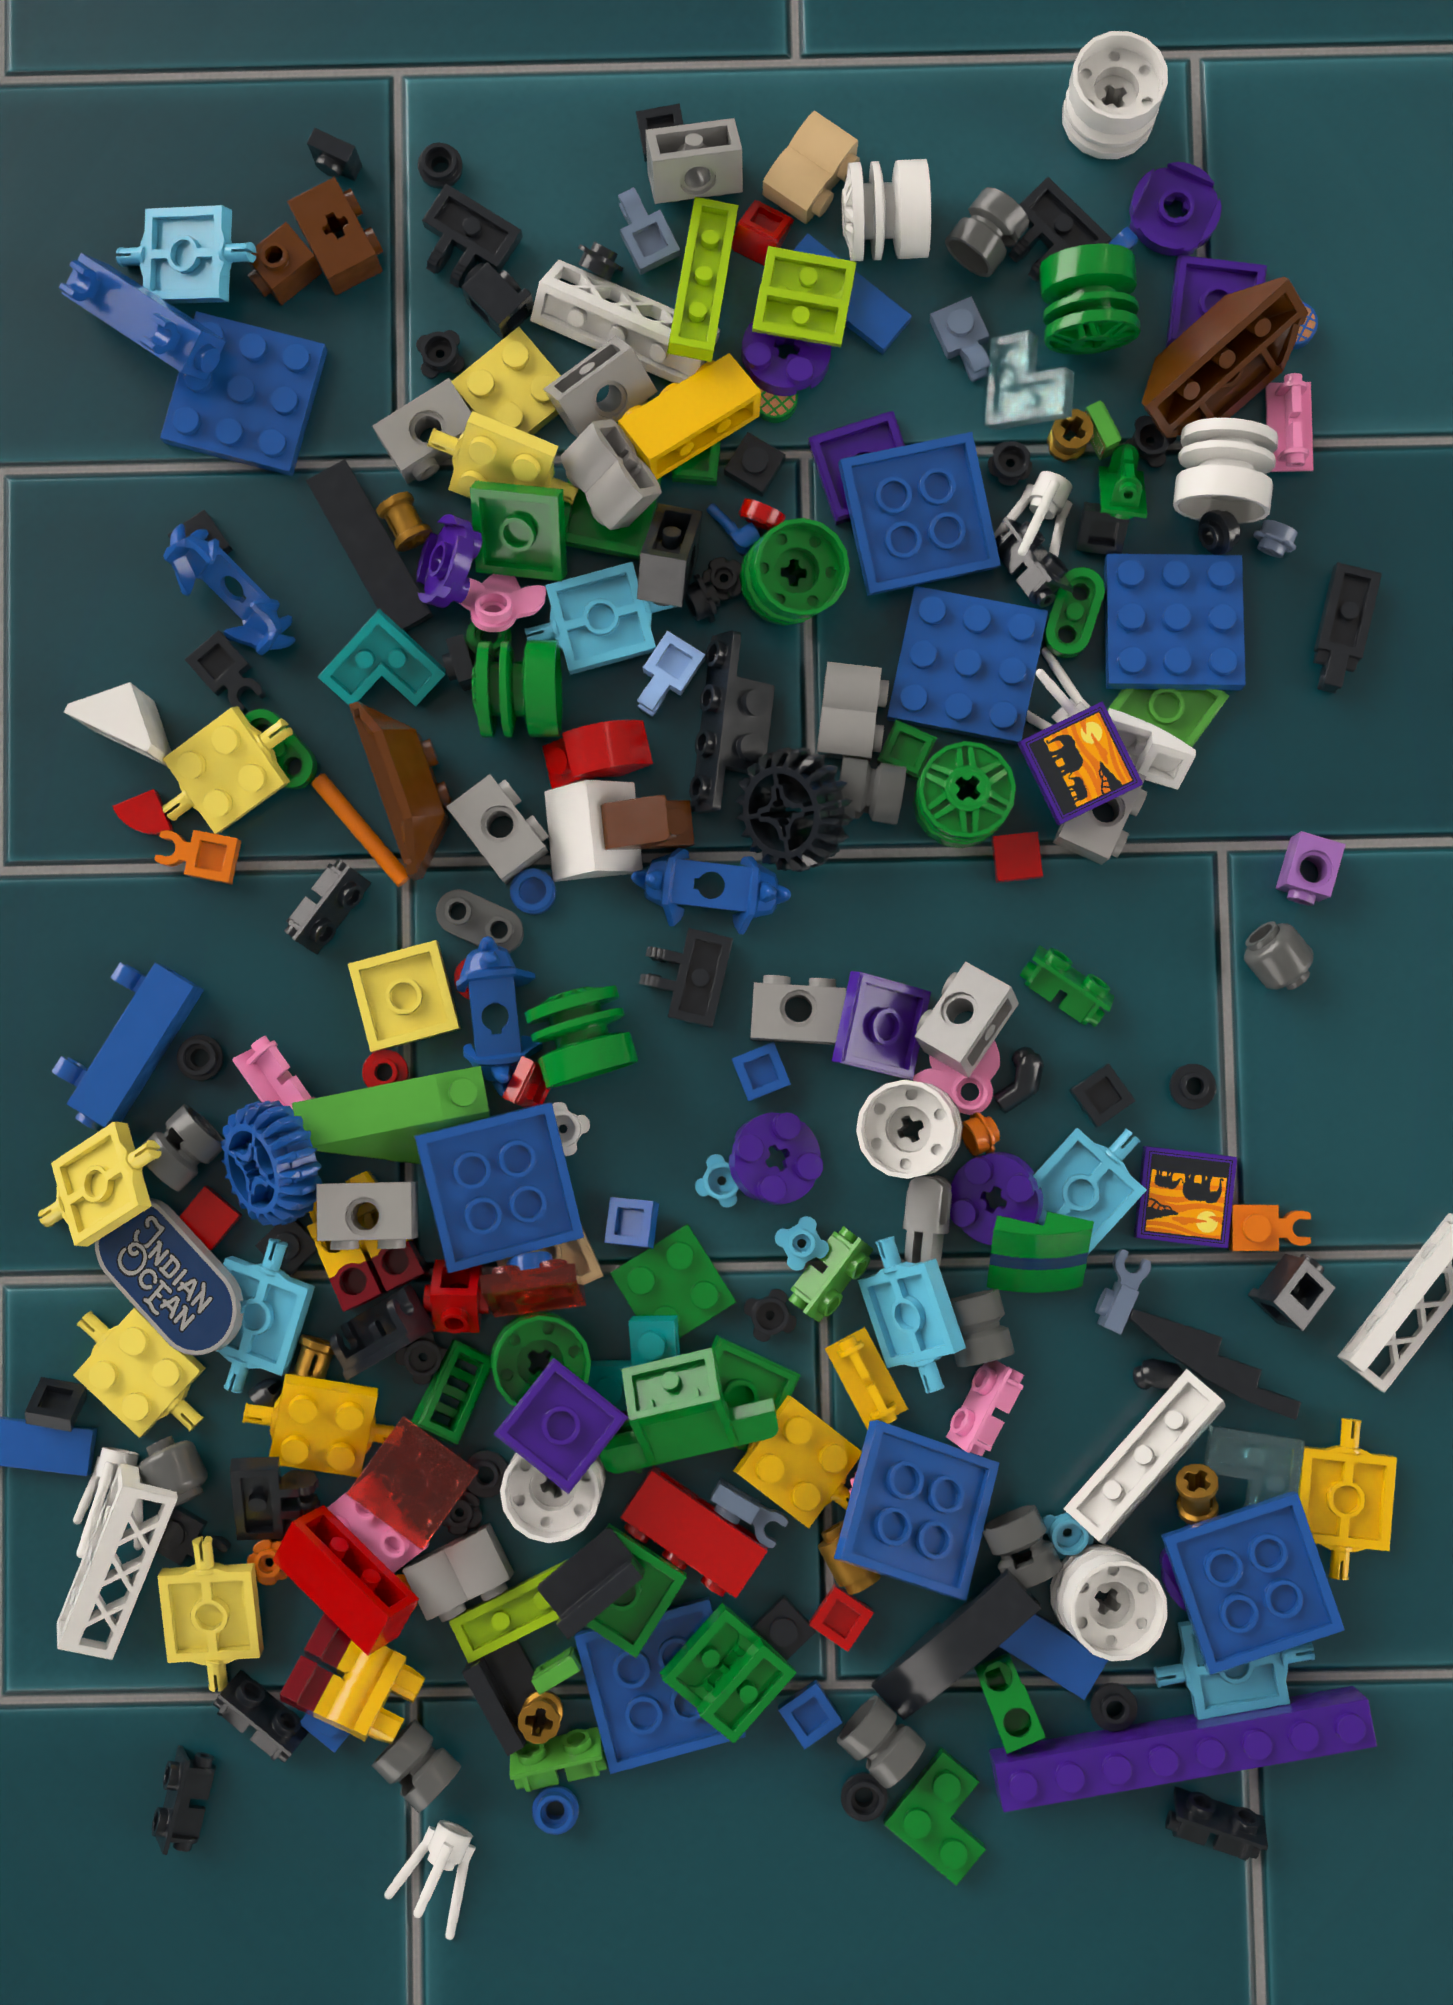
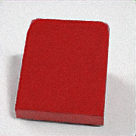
(758, 229)

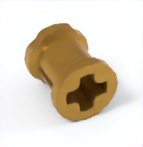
(1070, 450)
(404, 521)
(310, 1346)
(1197, 1492)
(527, 1719)

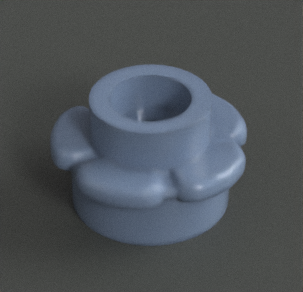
(1275, 538)

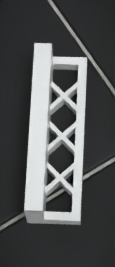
(588, 318)
(1398, 1303)
(1145, 1456)
(101, 1553)

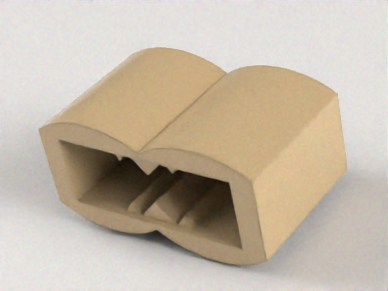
(810, 168)

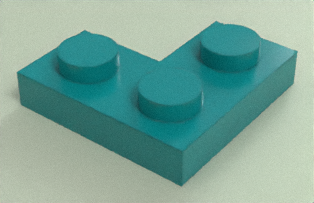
(384, 651)
(650, 1340)

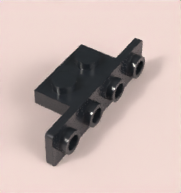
(732, 723)

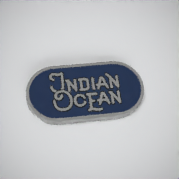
(173, 1280)

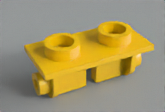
(866, 1378)

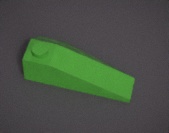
(386, 1117)

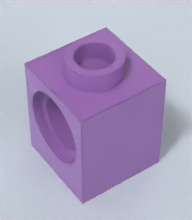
(1323, 854)

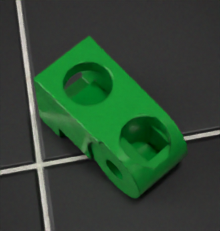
(1009, 1703)

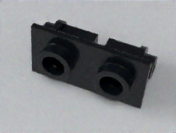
(1044, 570)
(316, 924)
(248, 1703)
(177, 1819)
(1237, 1829)

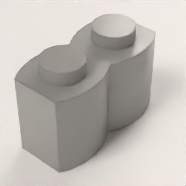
(610, 474)
(850, 711)
(458, 1573)

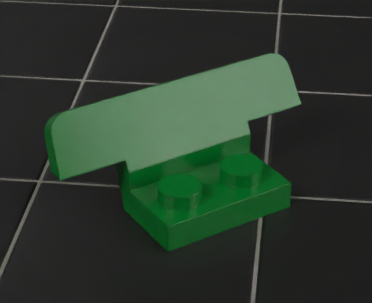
(682, 1413)

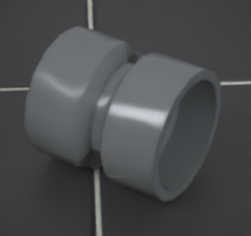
(993, 225)
(873, 790)
(183, 1146)
(980, 1327)
(1016, 1532)
(888, 1747)
(416, 1766)

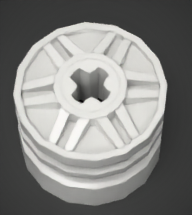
(1114, 94)
(888, 210)
(1226, 469)
(886, 1116)
(542, 1508)
(1127, 1619)

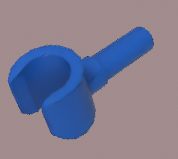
(741, 538)

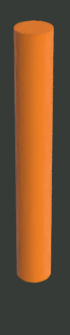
(360, 829)

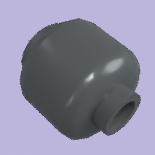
(1278, 956)
(174, 1468)

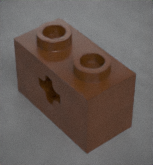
(320, 215)

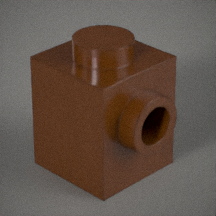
(283, 265)

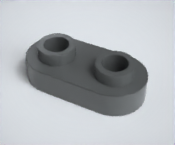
(479, 919)

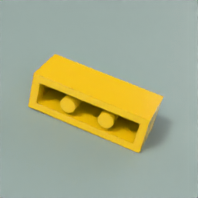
(692, 415)

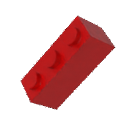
(692, 1533)
(345, 1579)

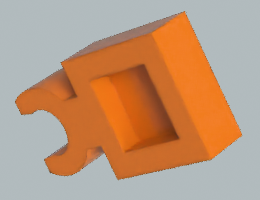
(206, 856)
(1260, 1228)

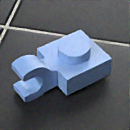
(670, 667)

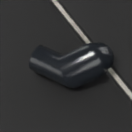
(1026, 1081)
(1156, 1373)

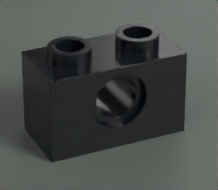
(669, 555)

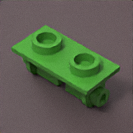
(823, 1290)
(576, 1752)

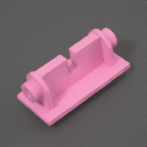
(1291, 416)
(269, 1074)
(973, 1424)

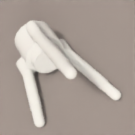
(1047, 499)
(1069, 706)
(100, 1482)
(447, 1846)

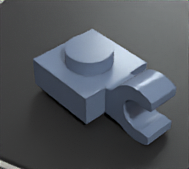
(647, 235)
(962, 333)
(1117, 1303)
(737, 1505)

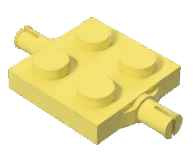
(499, 455)
(226, 769)
(100, 1184)
(138, 1373)
(210, 1613)

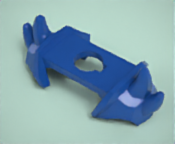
(205, 560)
(747, 889)
(490, 980)

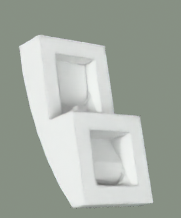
(1154, 751)

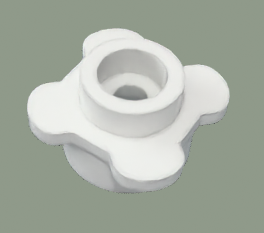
(576, 1127)

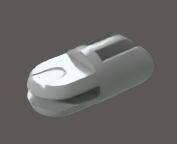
(926, 1218)

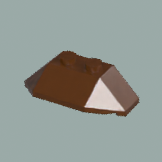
(1225, 356)
(406, 785)

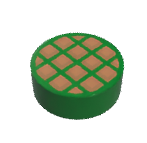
(777, 408)

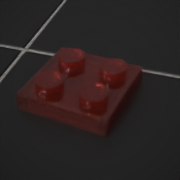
(533, 1290)
(412, 1483)

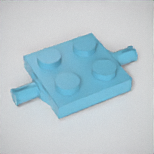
(187, 253)
(598, 618)
(1089, 1182)
(911, 1314)
(272, 1316)
(1234, 1690)

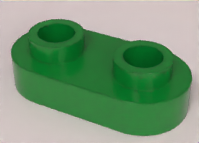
(1074, 614)
(287, 750)

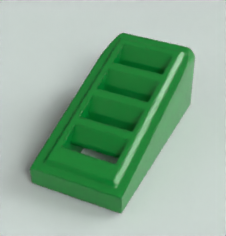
(430, 1401)

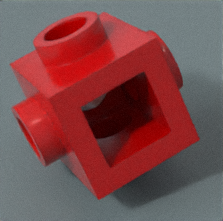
(455, 1299)

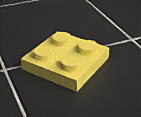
(510, 384)
(404, 996)

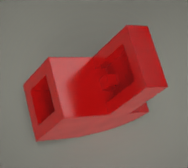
(597, 751)

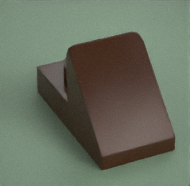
(647, 823)

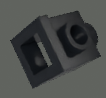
(497, 299)
(1293, 1291)

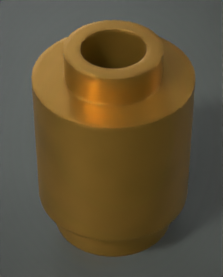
(846, 1575)

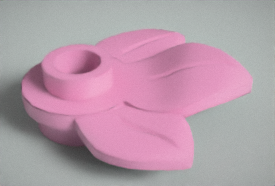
(501, 601)
(953, 1081)

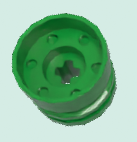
(1089, 299)
(812, 555)
(518, 688)
(966, 821)
(581, 1035)
(535, 1332)

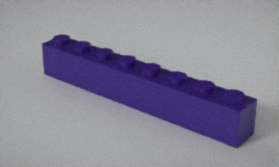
(1181, 1749)

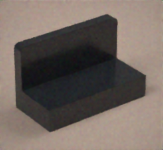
(590, 1581)
(500, 1686)

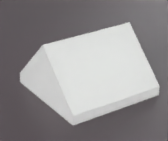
(125, 717)
(577, 831)

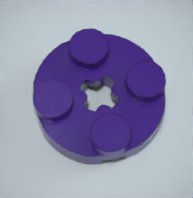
(1181, 234)
(781, 375)
(447, 562)
(800, 1151)
(981, 1175)

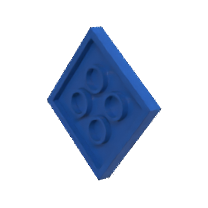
(253, 400)
(919, 513)
(1174, 622)
(967, 665)
(499, 1187)
(917, 1510)
(1252, 1582)
(633, 1706)

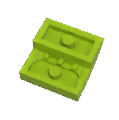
(804, 296)

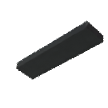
(368, 545)

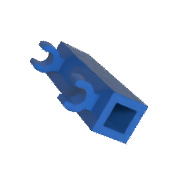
(143, 317)
(133, 1047)

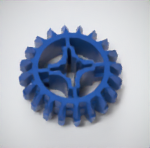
(270, 1162)

